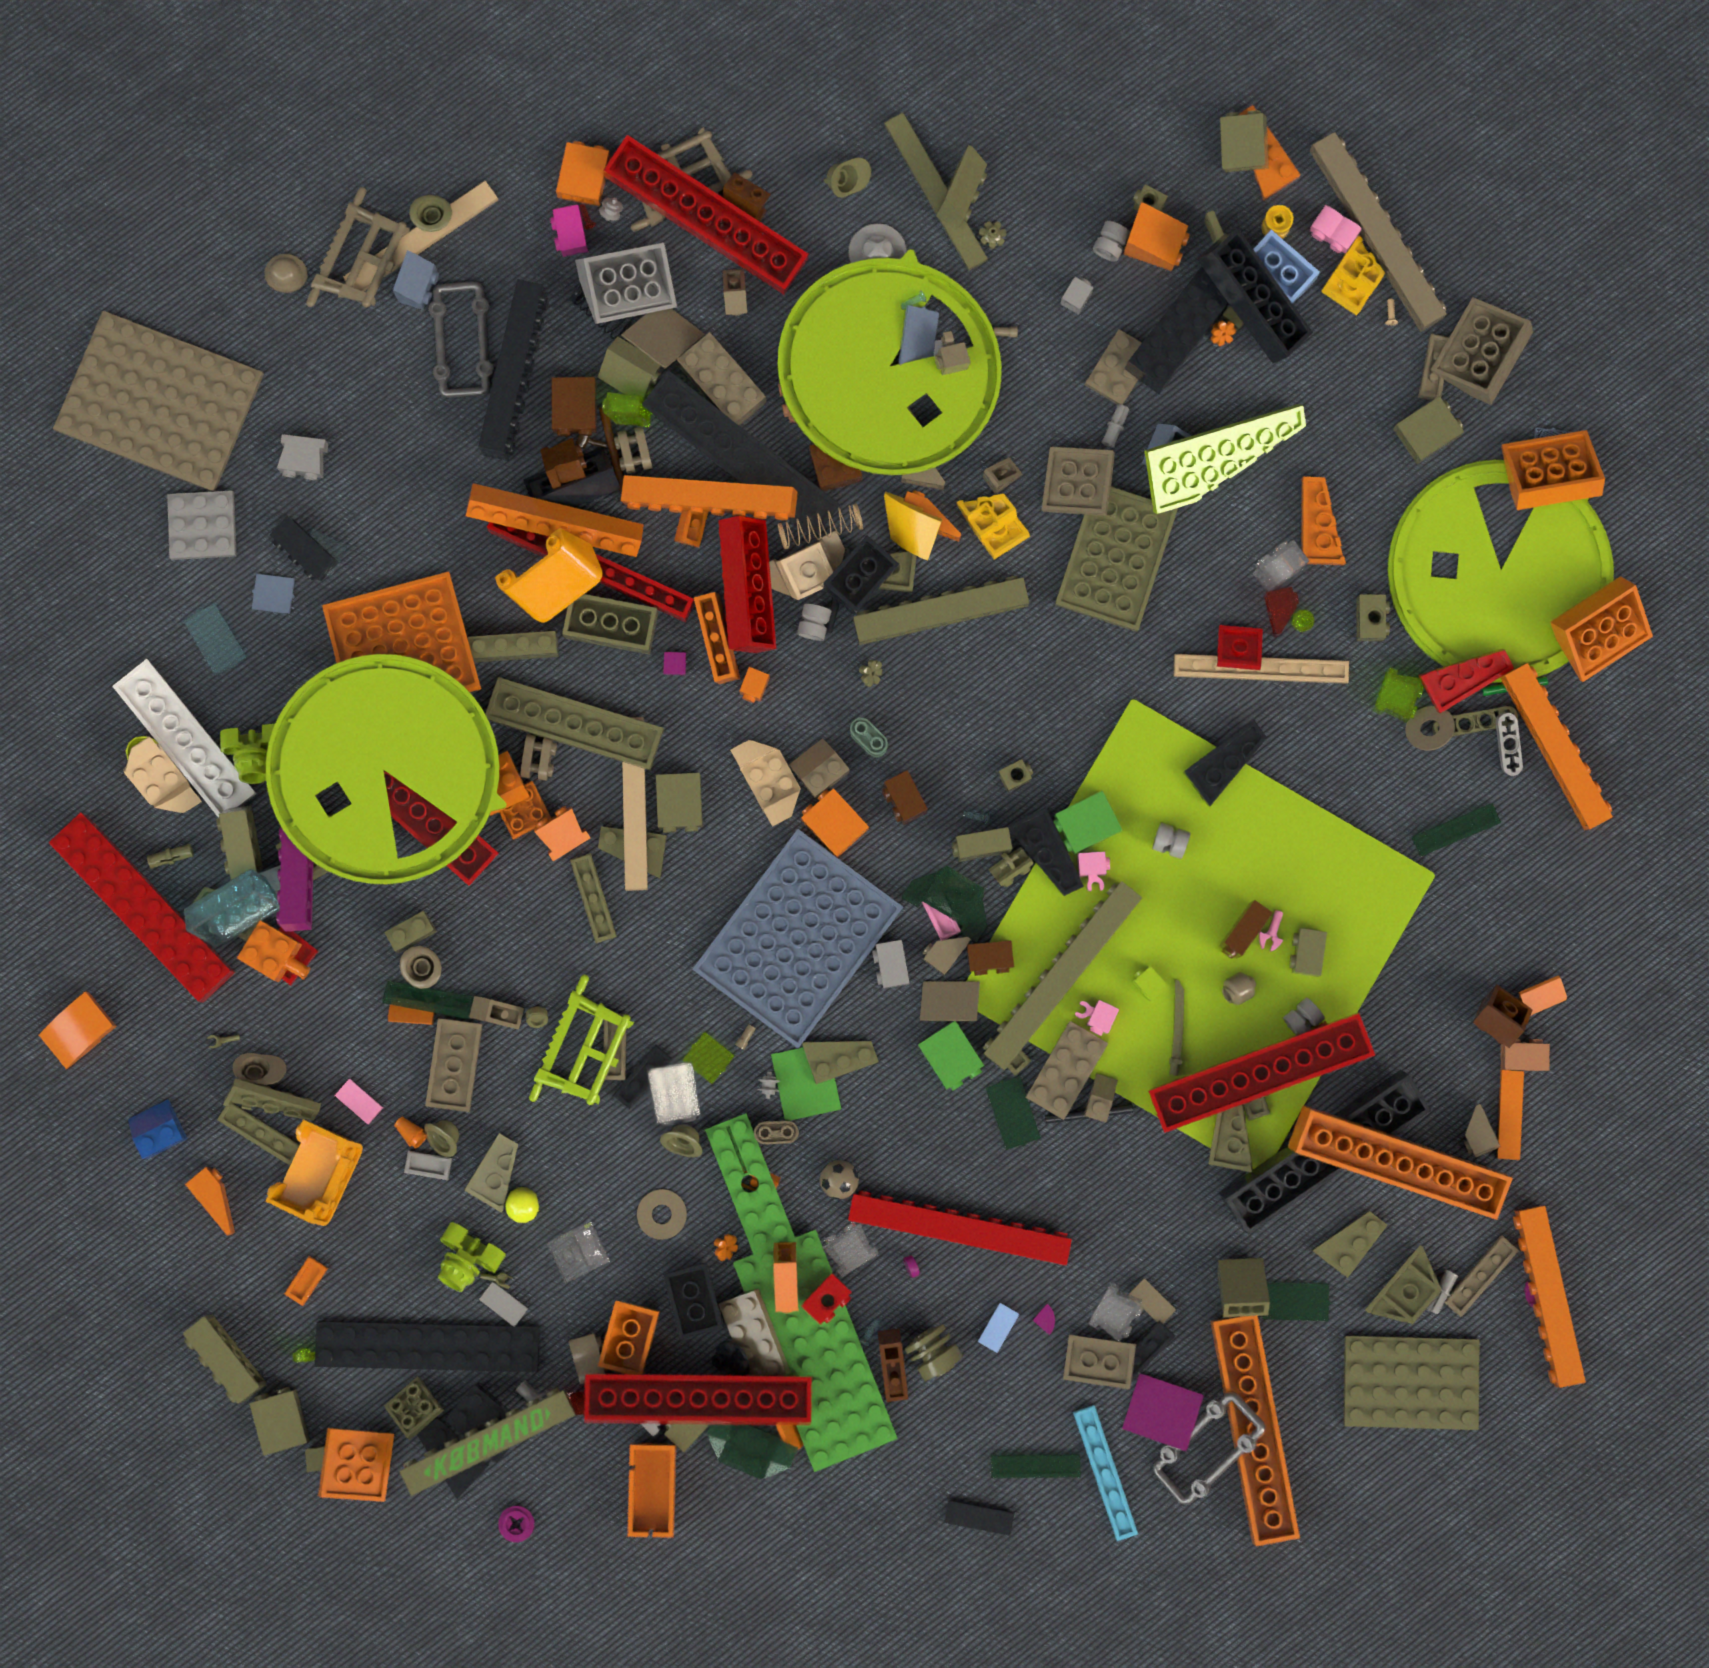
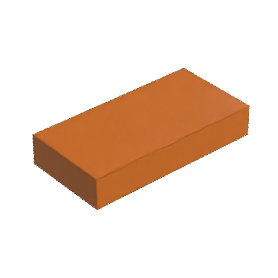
(306, 1281)

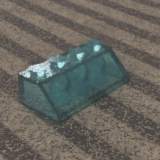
(231, 908)

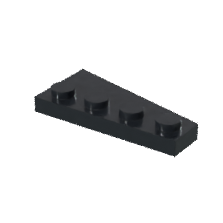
(1222, 764)
(1046, 848)
(435, 1436)

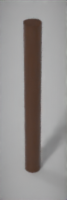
(612, 447)

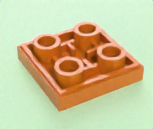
(525, 814)

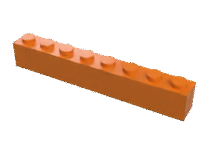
(709, 496)
(546, 517)
(1556, 746)
(1549, 1296)

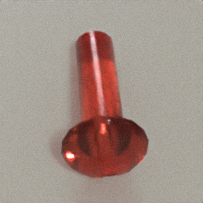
(589, 224)

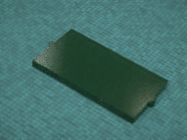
(1013, 1113)
(1298, 1302)

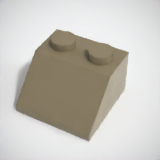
(819, 768)

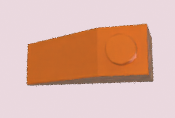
(946, 528)
(212, 1195)

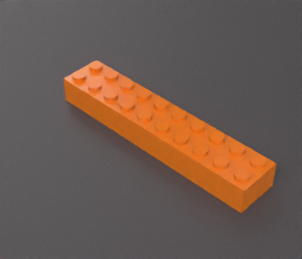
(1399, 1162)
(1264, 1469)

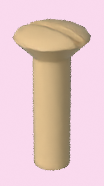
(1391, 313)

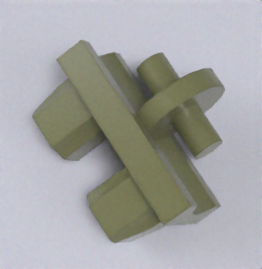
(1011, 866)

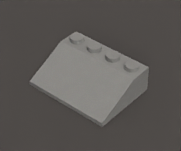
(627, 283)

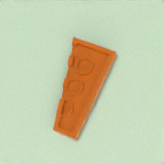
(1281, 169)
(1318, 525)

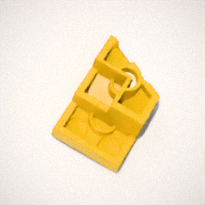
(1354, 278)
(994, 523)
(911, 526)

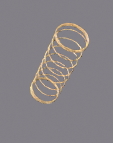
(858, 521)

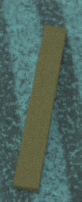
(933, 188)

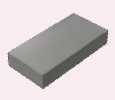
(428, 1165)
(503, 1303)

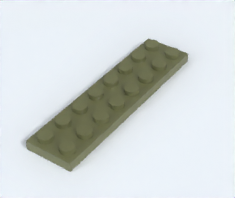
(574, 723)

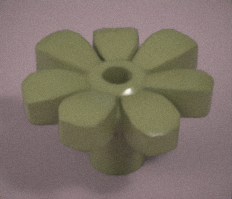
(992, 234)
(871, 672)

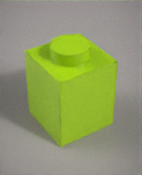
(1149, 982)

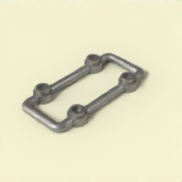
(438, 311)
(1246, 1443)

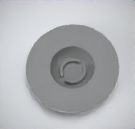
(876, 242)

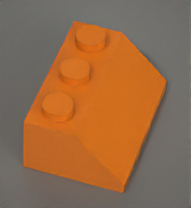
(629, 1338)

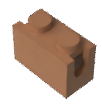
(1525, 1056)

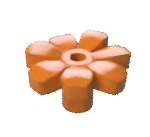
(1222, 332)
(725, 1247)

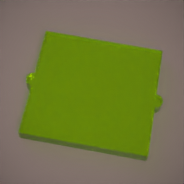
(708, 1058)

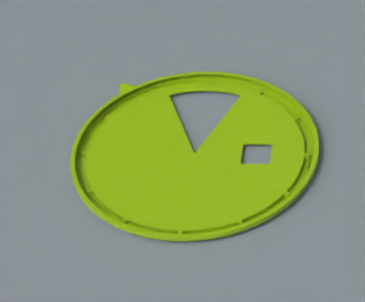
(841, 378)
(1551, 569)
(370, 719)

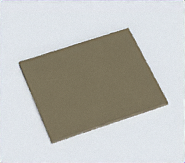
(663, 336)

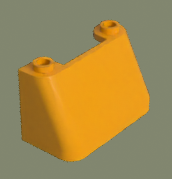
(554, 580)
(316, 1174)

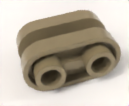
(628, 462)
(544, 768)
(776, 1132)

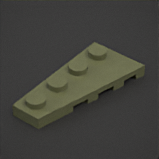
(270, 1100)

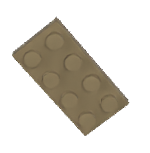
(454, 1065)
(1066, 1070)
(755, 1334)

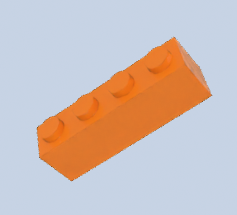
(715, 637)

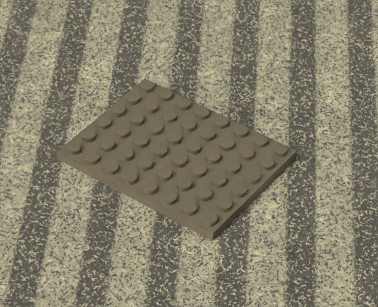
(158, 401)

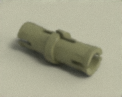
(170, 856)

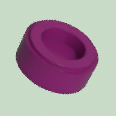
(911, 1266)

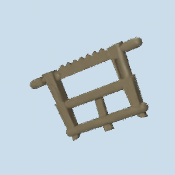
(713, 158)
(346, 290)

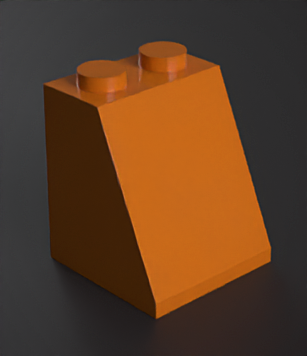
(1156, 238)

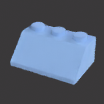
(1286, 265)

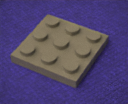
(1078, 481)

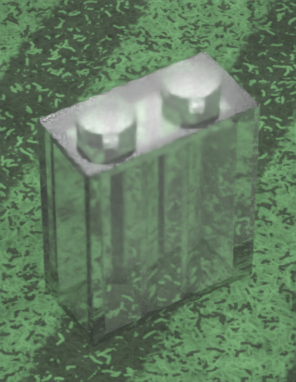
(673, 1093)

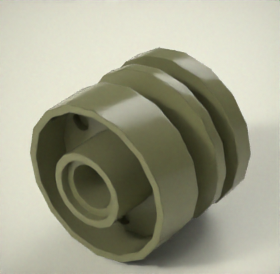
(936, 1356)

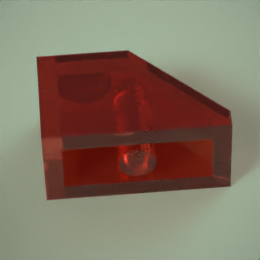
(1280, 608)

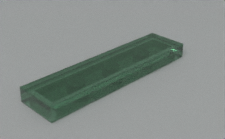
(1456, 830)
(428, 999)
(1036, 1466)

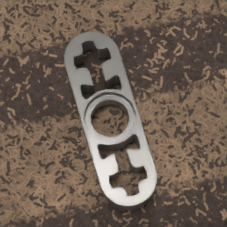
(1504, 761)

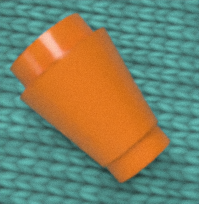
(410, 1132)

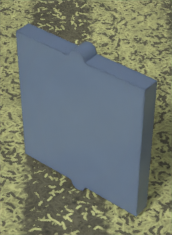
(273, 594)

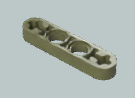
(1474, 719)

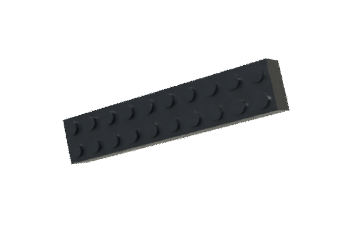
(1292, 1176)

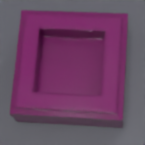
(674, 663)

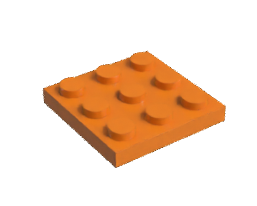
(356, 1464)

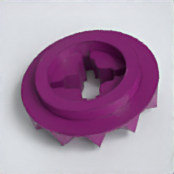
(515, 1534)

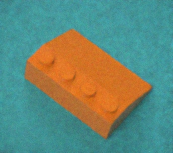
(1552, 470)
(1602, 628)

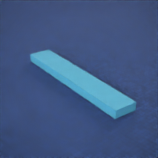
(1105, 1473)

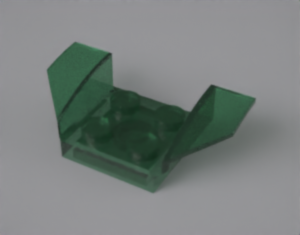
(953, 897)
(751, 1449)

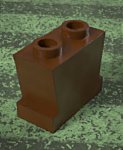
(746, 196)
(563, 462)

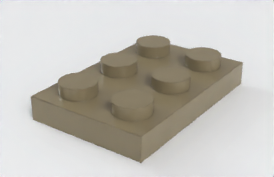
(1109, 375)
(1099, 1361)

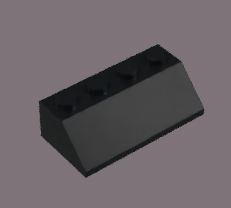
(599, 481)

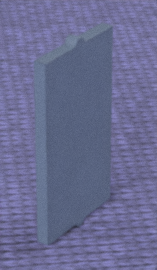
(918, 334)

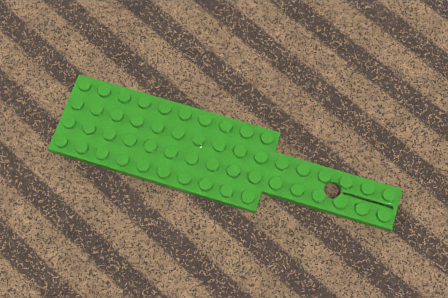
(845, 1399)

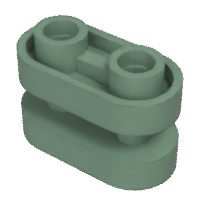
(868, 737)

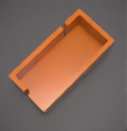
(652, 1489)

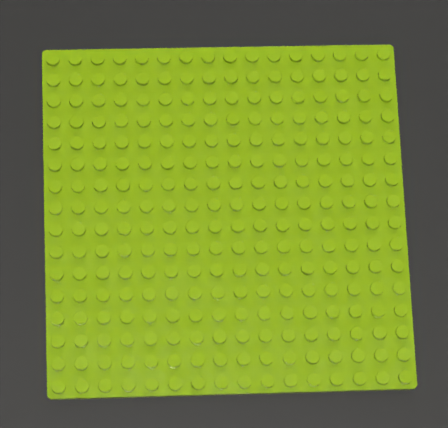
(1243, 848)

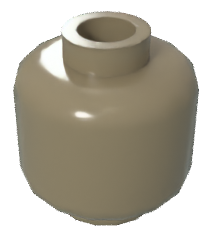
(1239, 988)

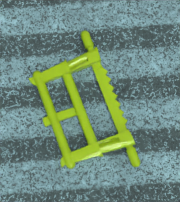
(569, 1086)

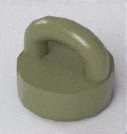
(536, 1016)

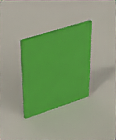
(798, 1089)

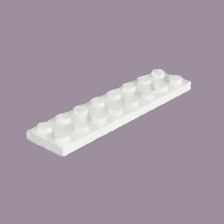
(183, 738)

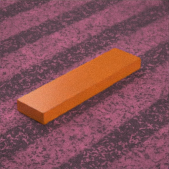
(1510, 1114)

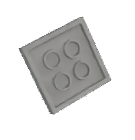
(201, 525)

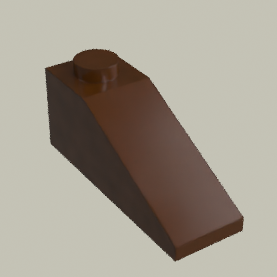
(893, 1365)

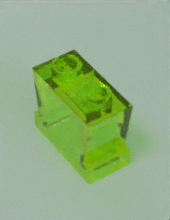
(626, 410)
(1398, 695)

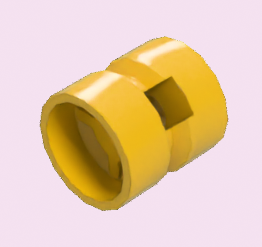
(1279, 220)

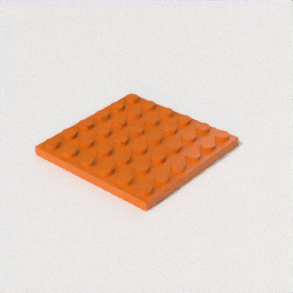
(408, 621)

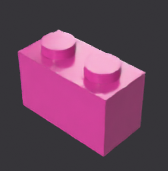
(570, 230)

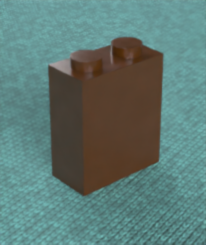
(574, 406)
(1245, 930)

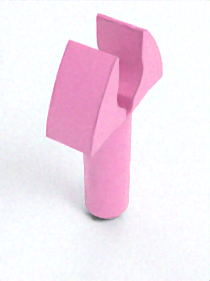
(1272, 932)

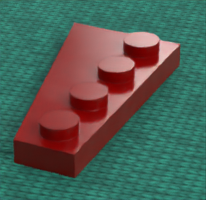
(1458, 681)

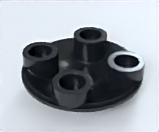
(731, 1359)

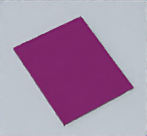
(1163, 1412)

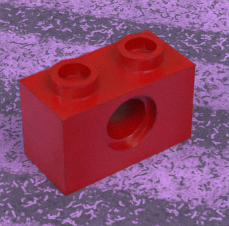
(832, 1286)

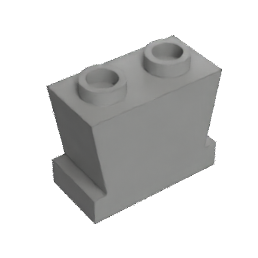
(302, 457)

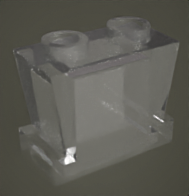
(850, 1248)
(1116, 1312)

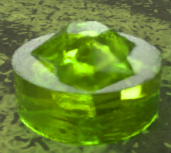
(1303, 620)
(303, 1355)

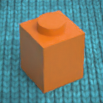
(754, 685)

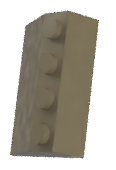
(1482, 350)

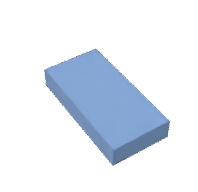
(998, 1327)

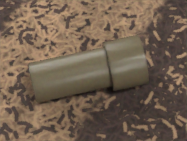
(1006, 331)
(742, 1042)

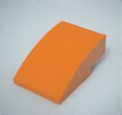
(77, 1029)

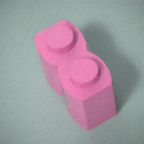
(1335, 230)

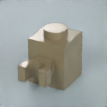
(952, 356)

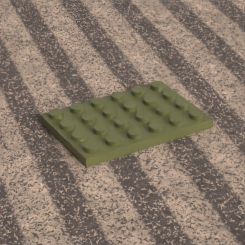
(1116, 561)
(1411, 1382)

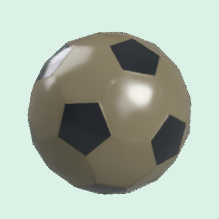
(839, 1179)

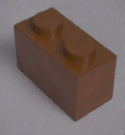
(989, 957)

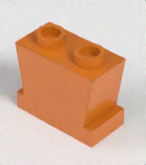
(561, 832)

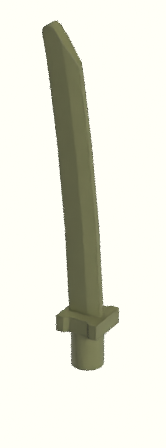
(1176, 1060)

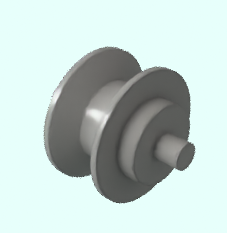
(611, 209)
(768, 1085)

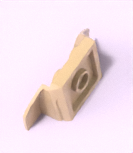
(807, 568)
(159, 778)
(768, 779)

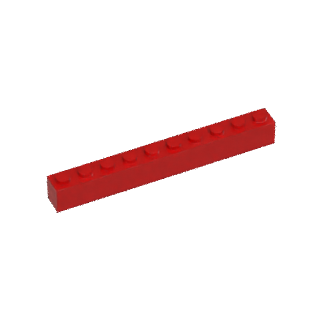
(613, 575)
(960, 1229)

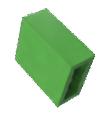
(1087, 823)
(951, 1056)

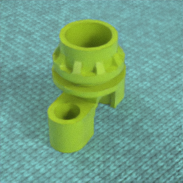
(248, 752)
(459, 1268)

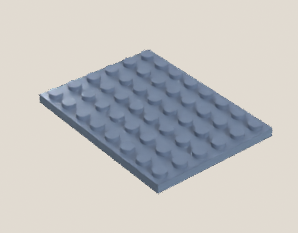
(797, 938)

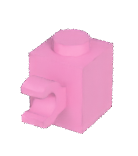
(1092, 866)
(1100, 1018)

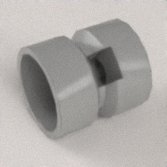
(1112, 239)
(814, 621)
(1170, 840)
(1304, 1017)

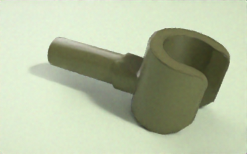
(220, 1040)
(500, 1279)

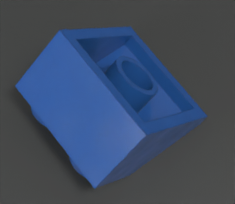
(156, 1130)

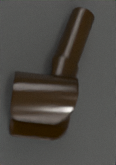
(584, 440)

